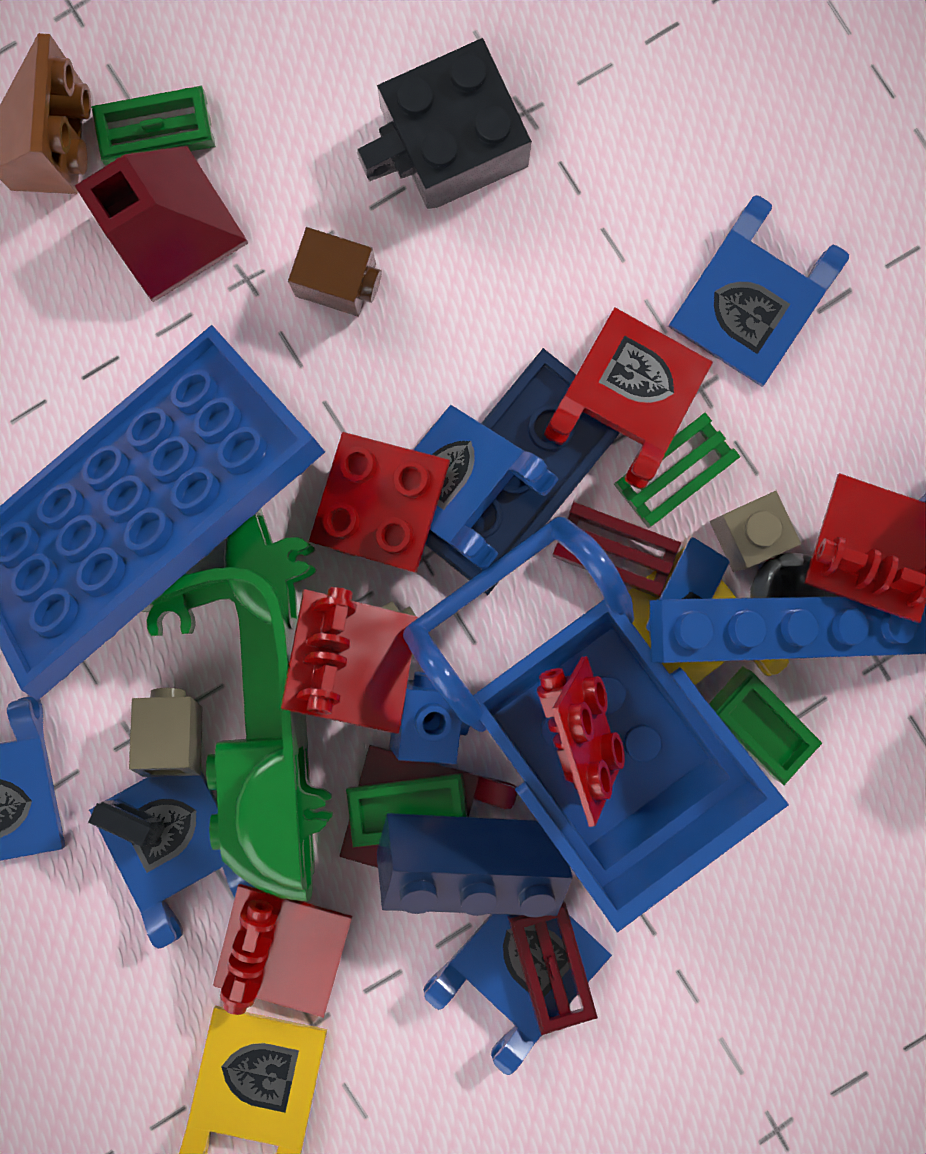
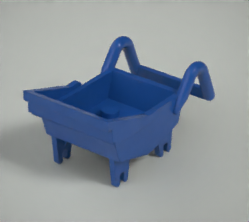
(684, 777)

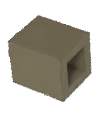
(755, 532)
(166, 734)

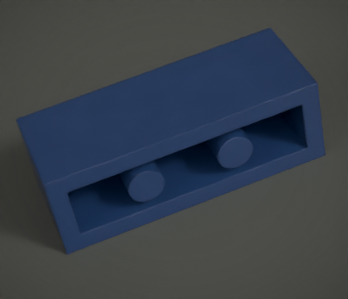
(470, 866)

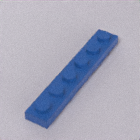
(777, 629)

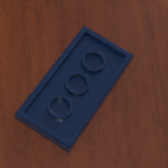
(522, 420)

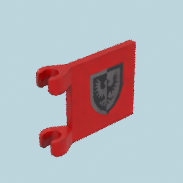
(636, 386)

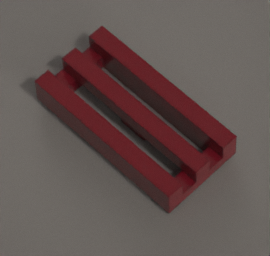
(633, 532)
(566, 1017)

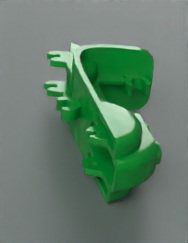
(261, 780)

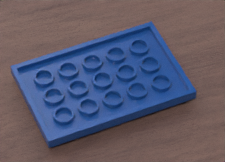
(139, 506)

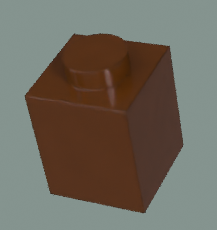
(334, 272)

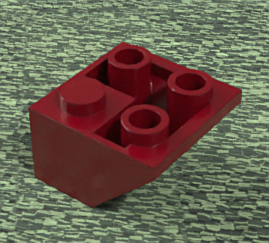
(161, 217)

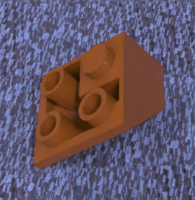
(44, 123)

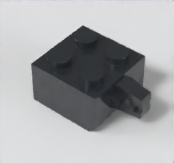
(448, 127)

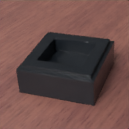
(127, 822)

